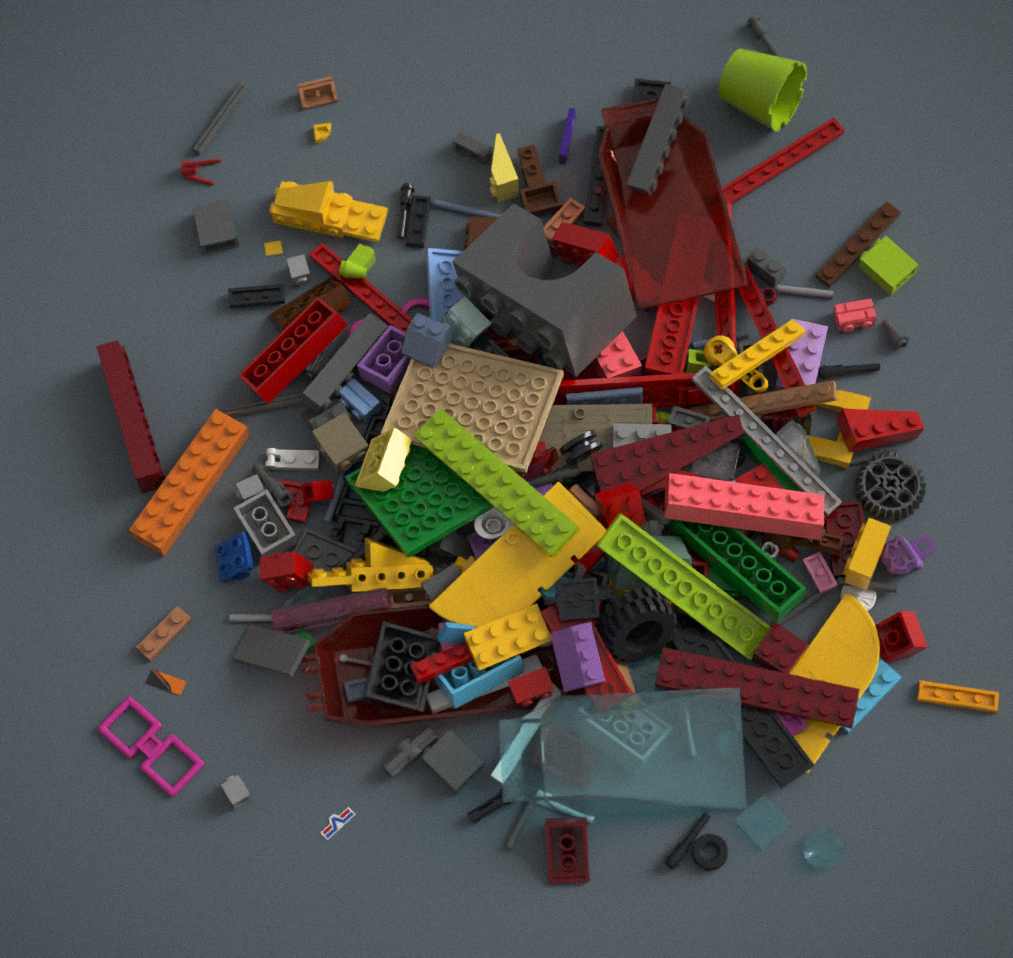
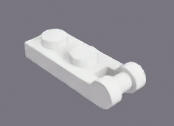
(292, 459)

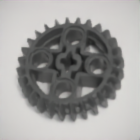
(890, 479)

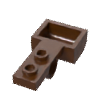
(539, 196)
(826, 543)

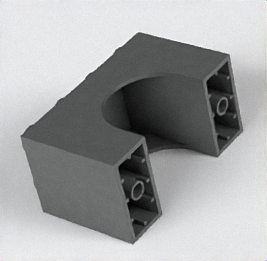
(559, 318)

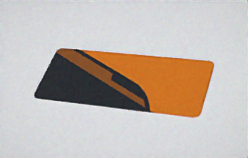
(166, 682)

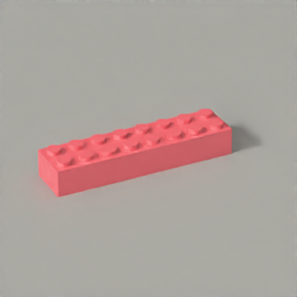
(744, 506)

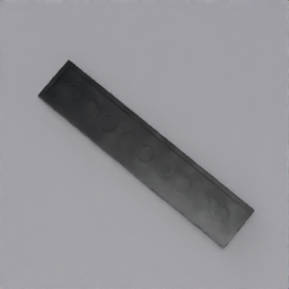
(760, 728)

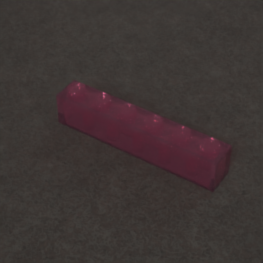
(329, 610)

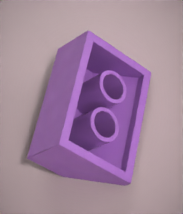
(577, 657)

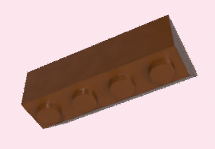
(328, 290)

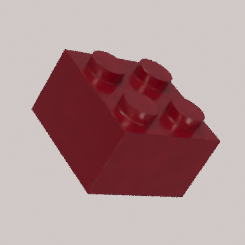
(779, 650)

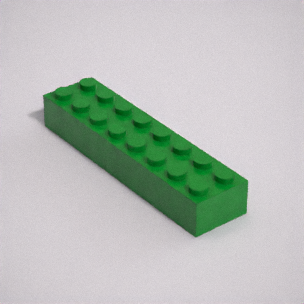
(743, 566)

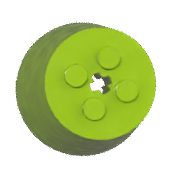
(763, 86)

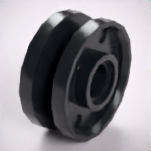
(580, 447)

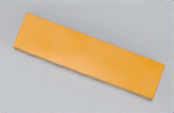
(958, 696)

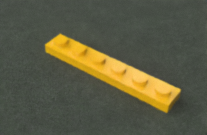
(757, 354)

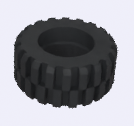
(637, 624)

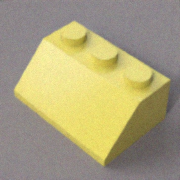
(384, 461)

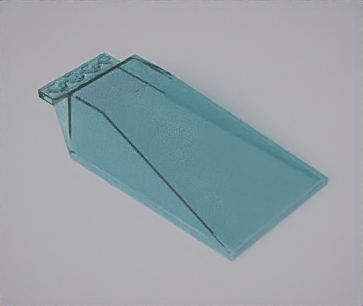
(627, 754)

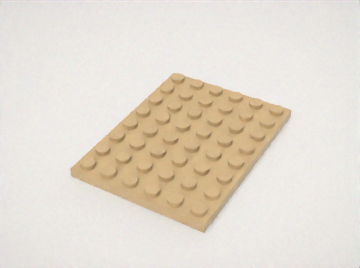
(488, 394)

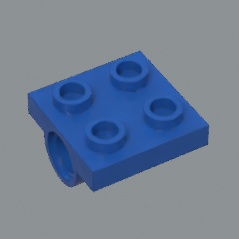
(234, 558)

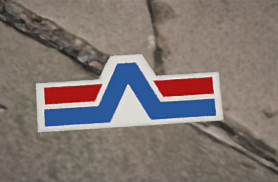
(337, 822)

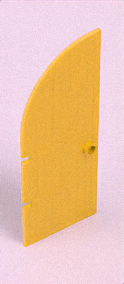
(515, 568)
(840, 654)

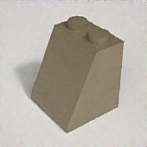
(340, 443)

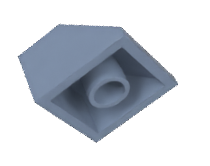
(426, 340)

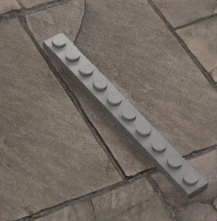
(766, 440)

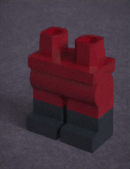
(777, 420)

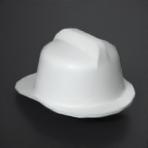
(492, 524)

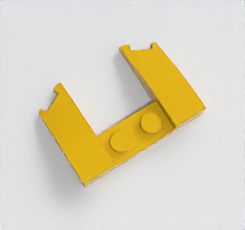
(832, 451)

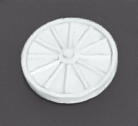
(866, 598)

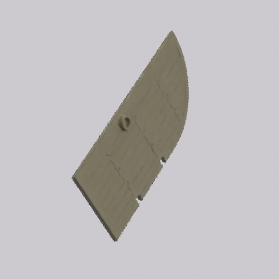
(573, 420)

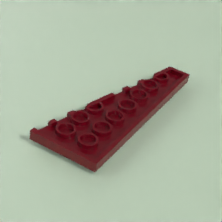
(656, 457)

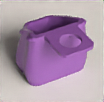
(902, 556)

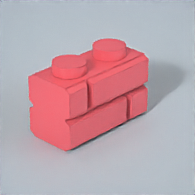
(854, 315)

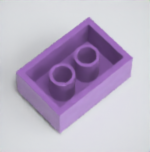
(384, 362)

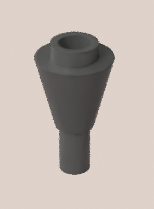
(897, 338)

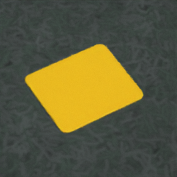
(273, 248)

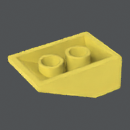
(503, 175)

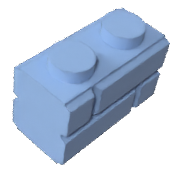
(359, 400)

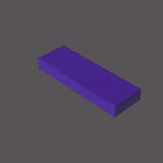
(567, 136)

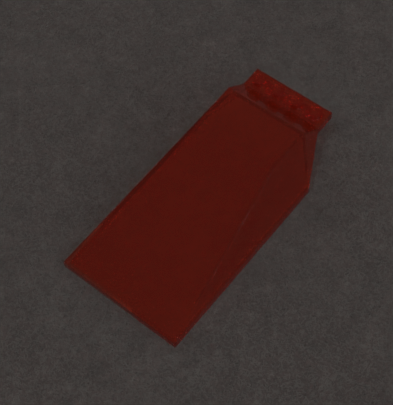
(682, 235)

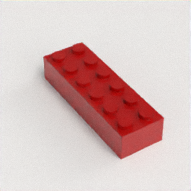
(293, 350)

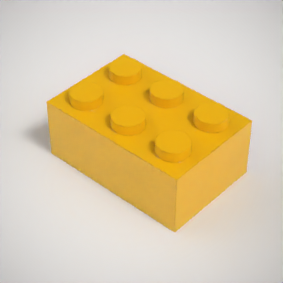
(866, 553)

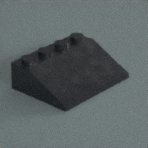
(389, 673)

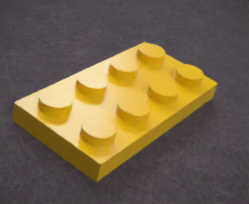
(507, 637)

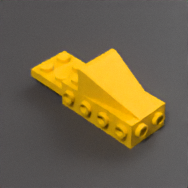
(322, 211)
(382, 568)

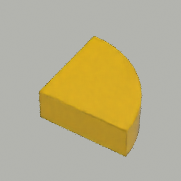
(321, 132)

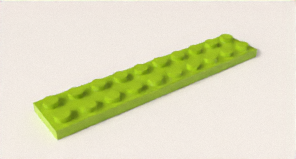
(496, 482)
(683, 586)

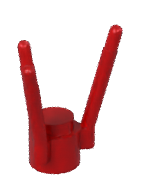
(189, 168)

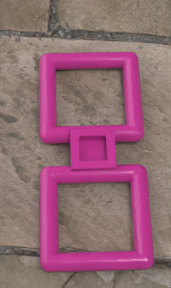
(151, 746)

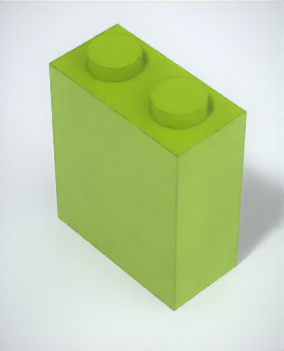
(887, 265)

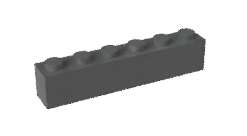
(658, 140)
(343, 364)

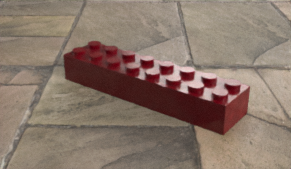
(131, 416)

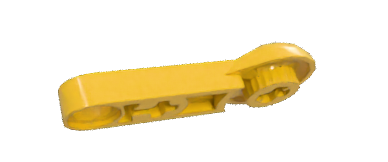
(729, 352)

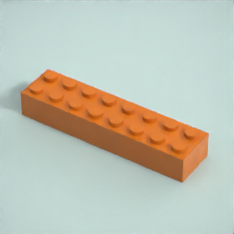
(189, 482)

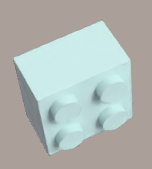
(465, 322)

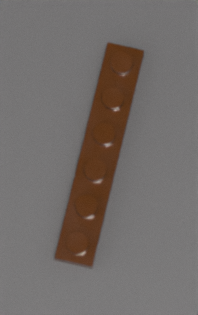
(858, 244)

